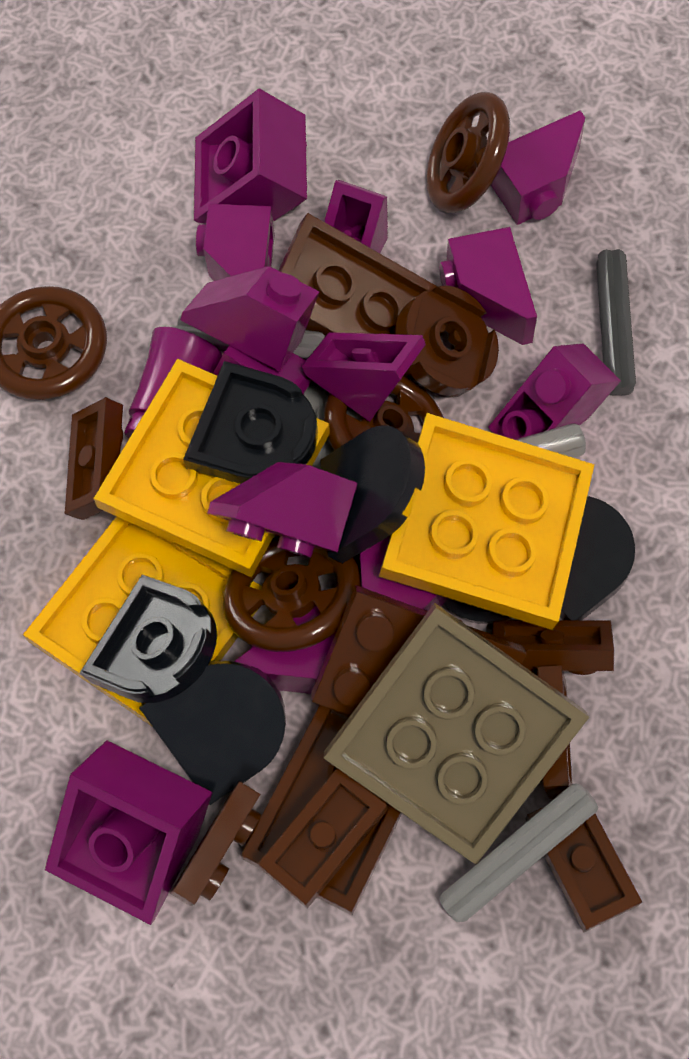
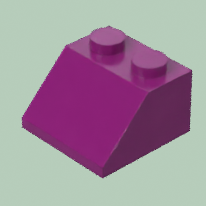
(252, 158)
(126, 830)

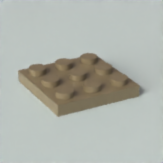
(455, 734)

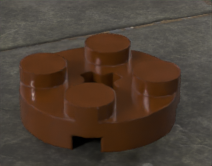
(460, 315)

